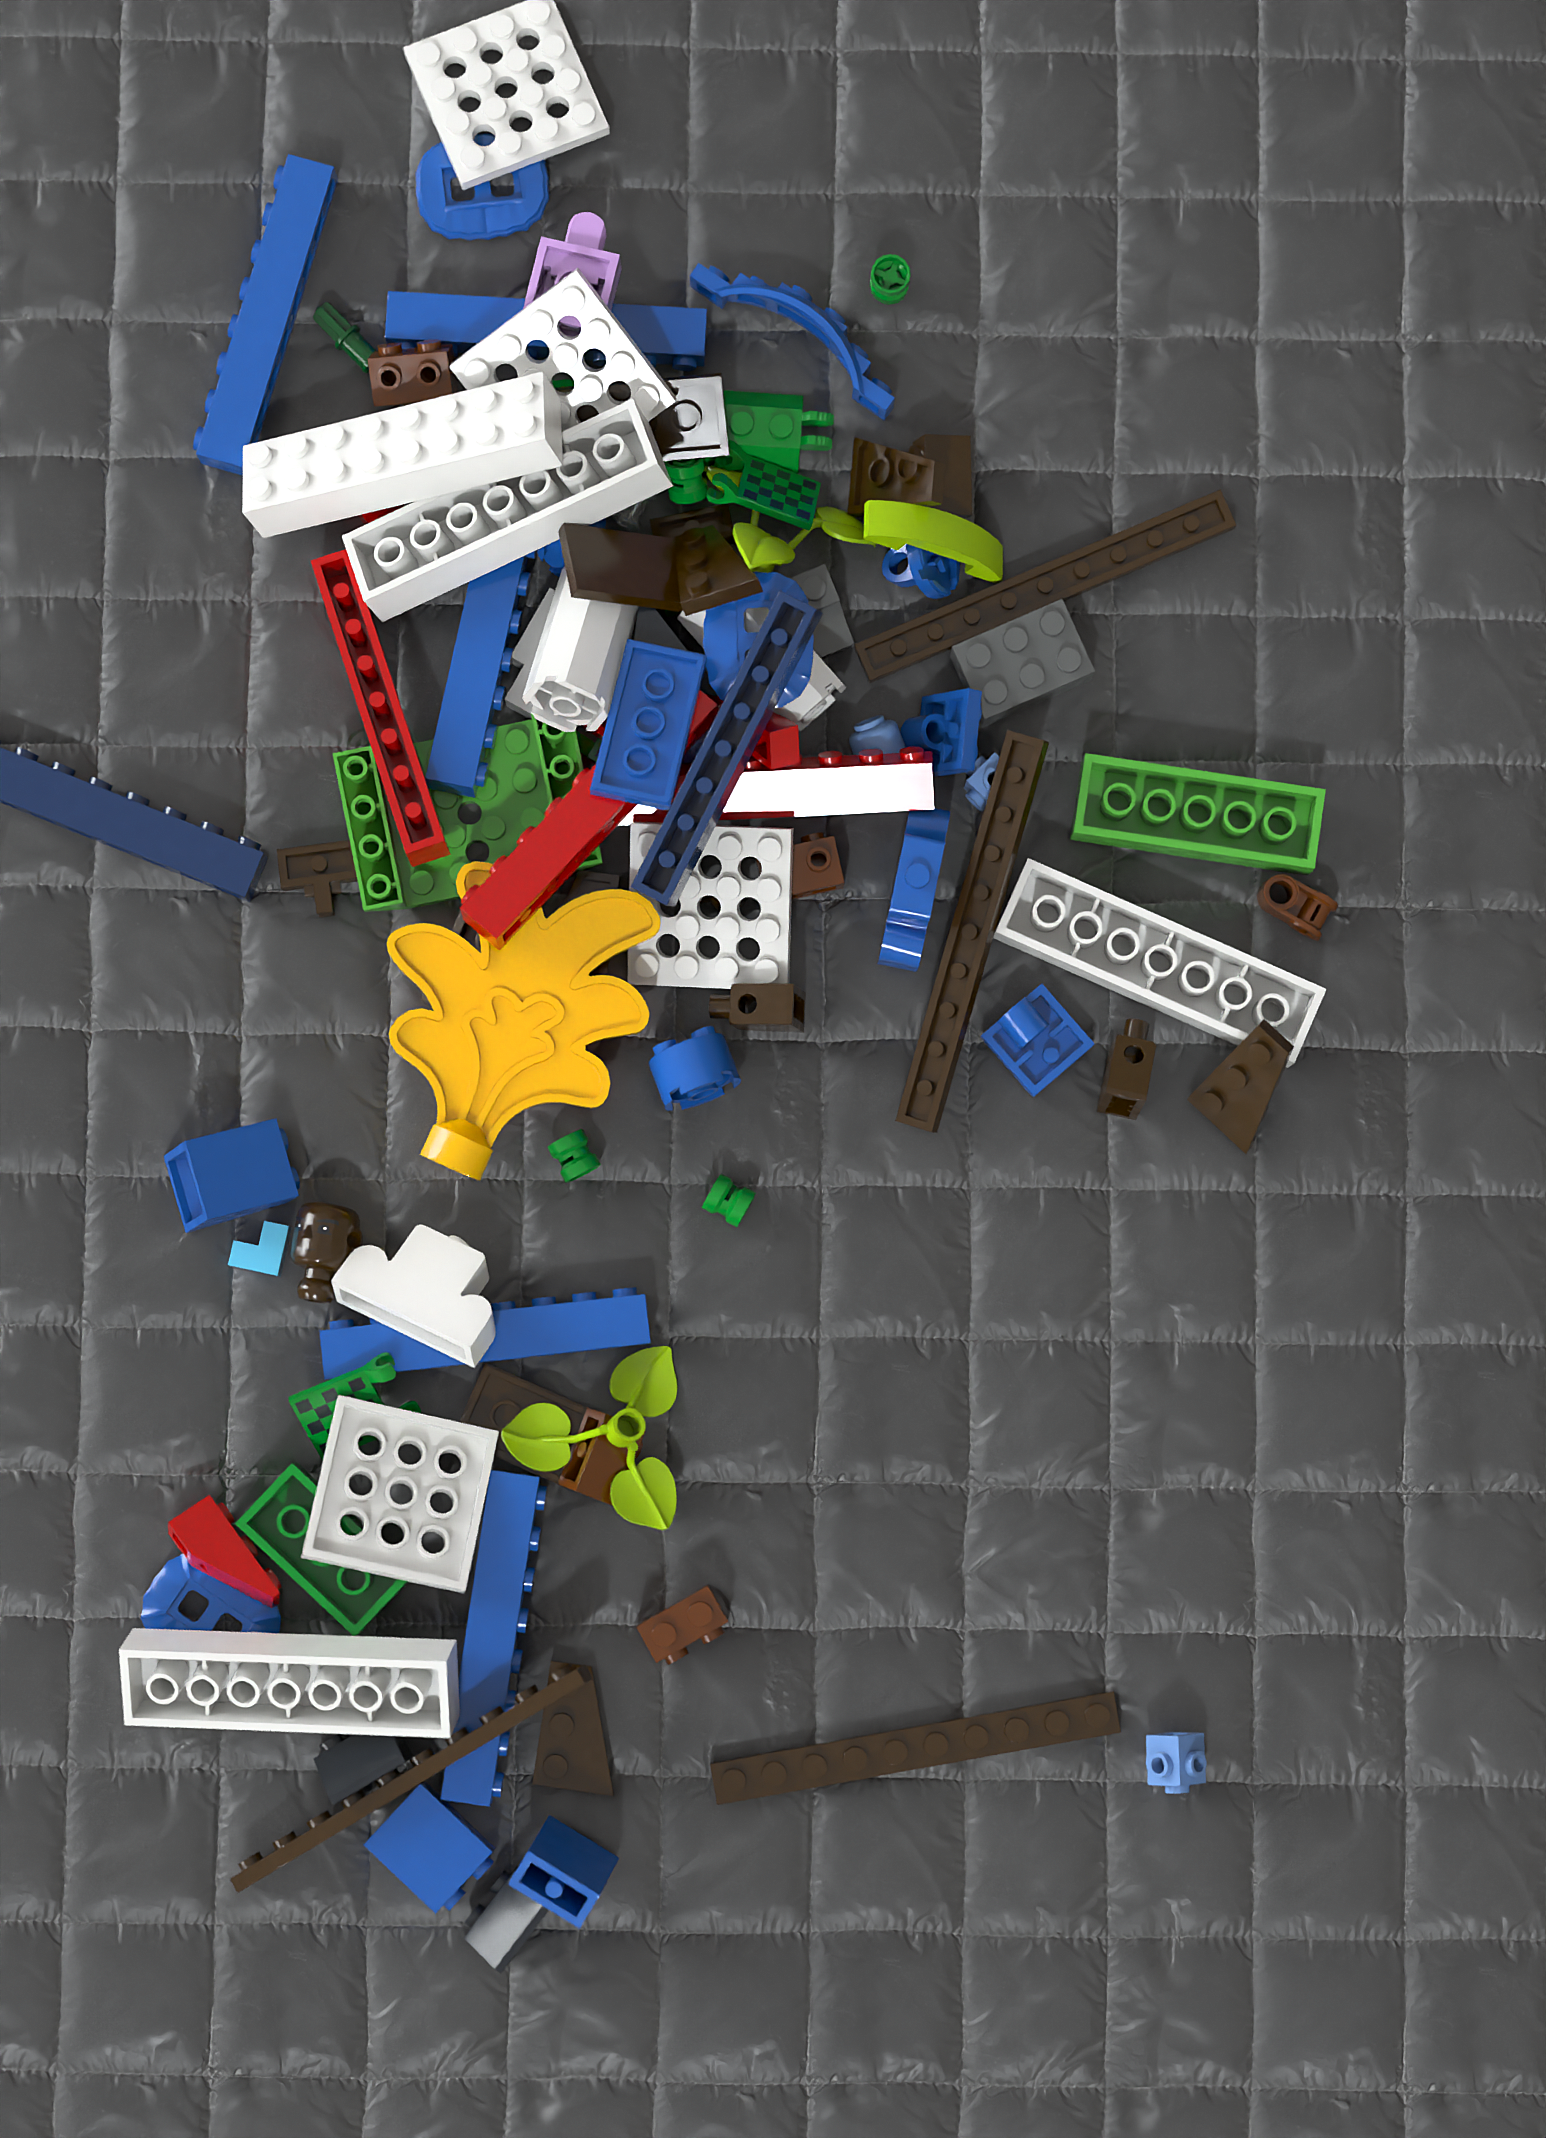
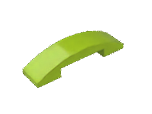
(935, 531)

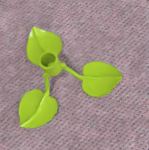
(764, 551)
(649, 1389)

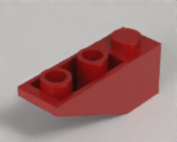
(215, 1548)

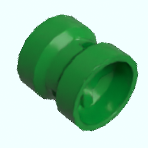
(890, 270)
(687, 480)
(574, 1156)
(735, 1207)

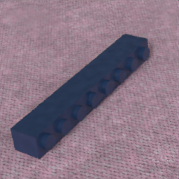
(726, 749)
(130, 824)

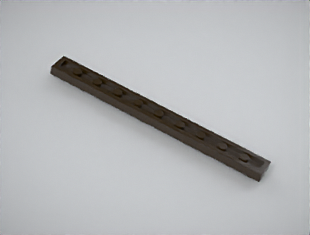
(1045, 584)
(972, 931)
(915, 1747)
(424, 1766)

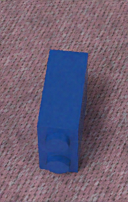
(431, 1848)
(564, 1871)

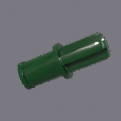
(344, 334)

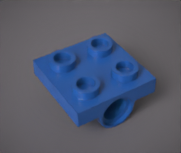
(951, 730)
(1037, 1040)

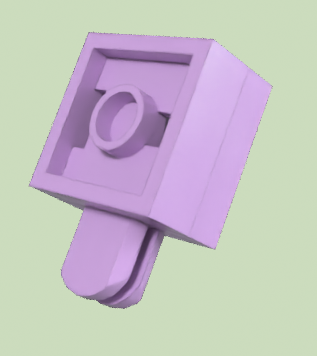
(580, 250)

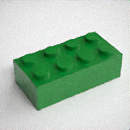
(279, 1528)

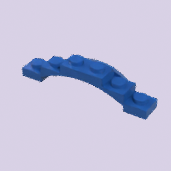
(797, 306)

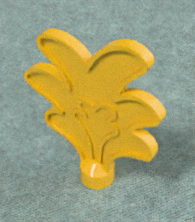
(516, 1019)

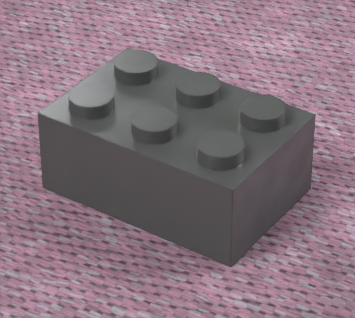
(1023, 662)

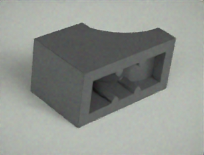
(832, 631)

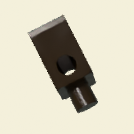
(777, 1010)
(1127, 1083)

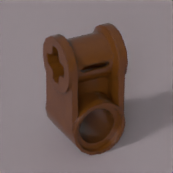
(1299, 905)

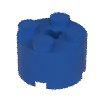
(693, 1069)

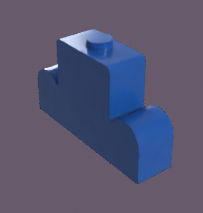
(914, 888)

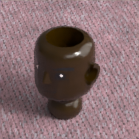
(321, 1244)

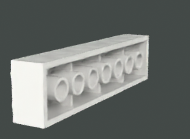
(402, 455)
(473, 531)
(1154, 959)
(290, 1682)

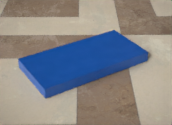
(648, 724)

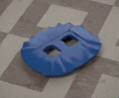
(483, 215)
(728, 641)
(174, 1583)

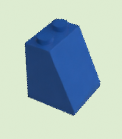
(231, 1174)

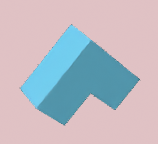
(268, 1255)

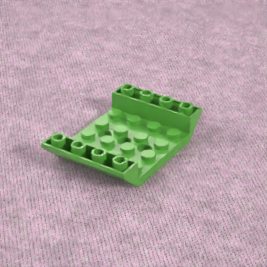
(525, 774)

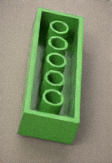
(1197, 814)

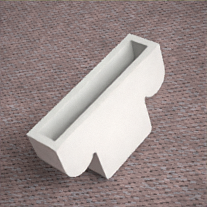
(423, 1292)

